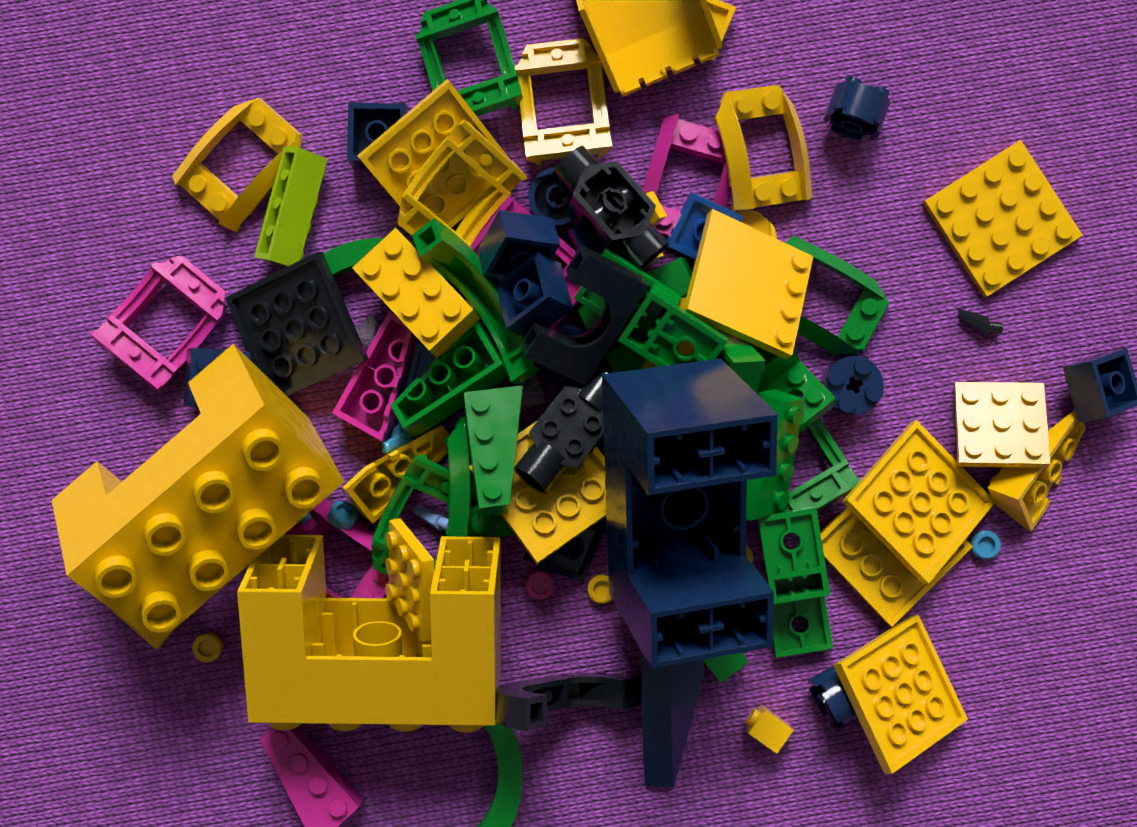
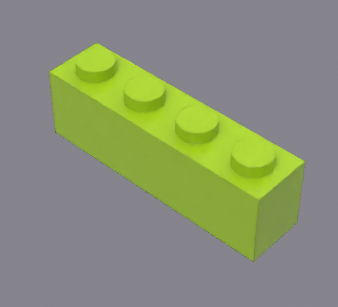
(291, 207)

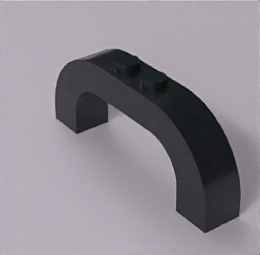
(526, 702)

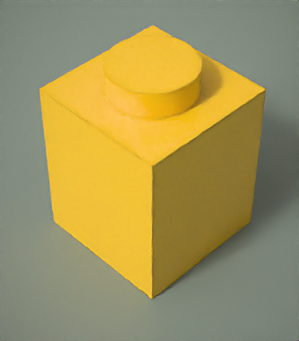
(768, 728)

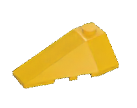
(1024, 490)

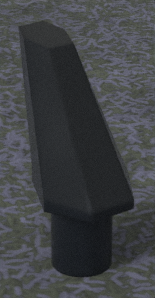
(980, 323)

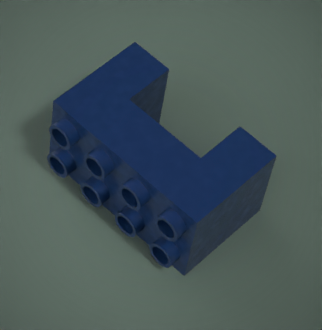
(676, 509)

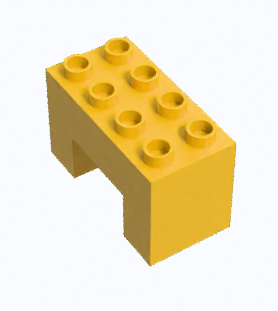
(199, 503)
(356, 656)

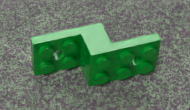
(660, 323)
(794, 378)
(797, 580)

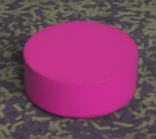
(539, 585)

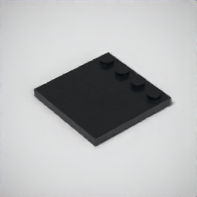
(297, 325)

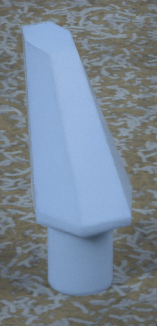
(435, 518)

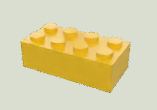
(416, 293)

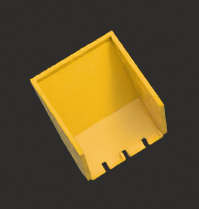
(648, 38)

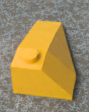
(375, 483)

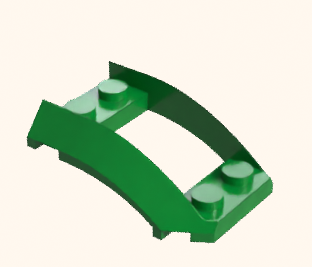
(455, 18)
(864, 316)
(423, 476)
(828, 485)
(462, 517)

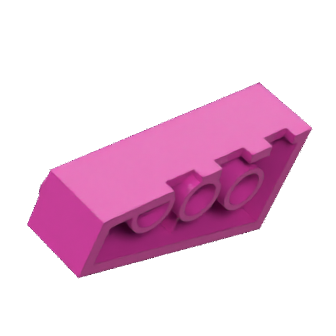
(379, 380)
(310, 778)

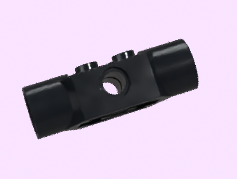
(611, 206)
(564, 435)

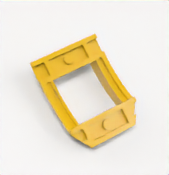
(560, 141)
(481, 156)
(209, 189)
(767, 189)

